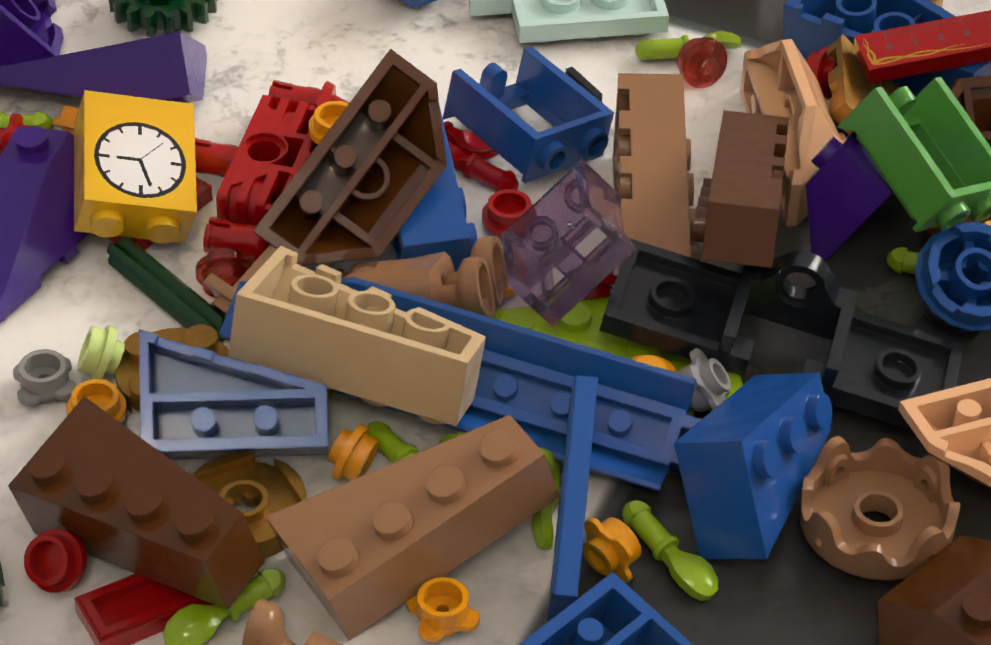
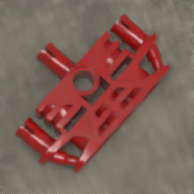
(261, 166)

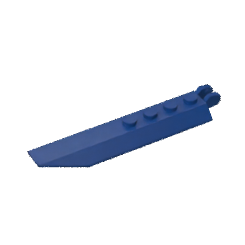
(531, 379)

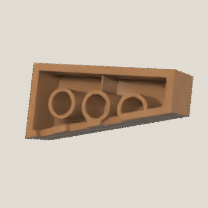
(413, 521)

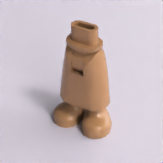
(474, 287)

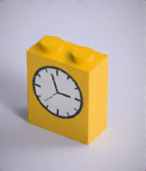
(134, 167)

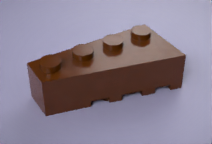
(742, 200)
(136, 508)

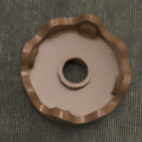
(881, 480)

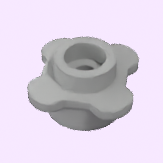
(43, 377)
(711, 383)

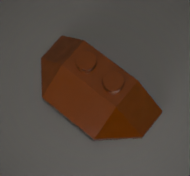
(363, 171)
(942, 600)

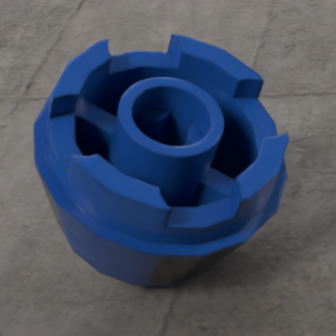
(956, 278)

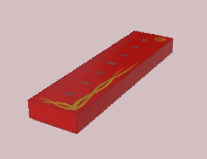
(925, 47)

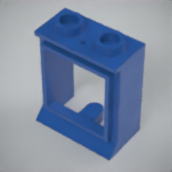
(486, 110)

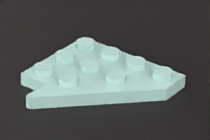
(577, 19)

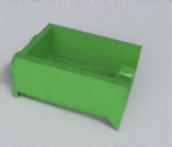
(926, 153)

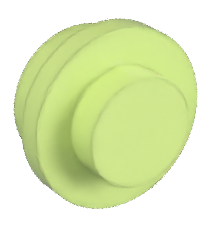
(100, 352)

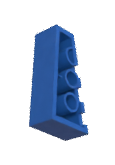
(821, 22)

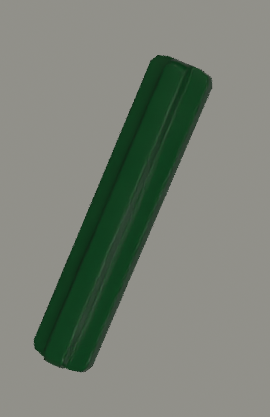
(162, 285)

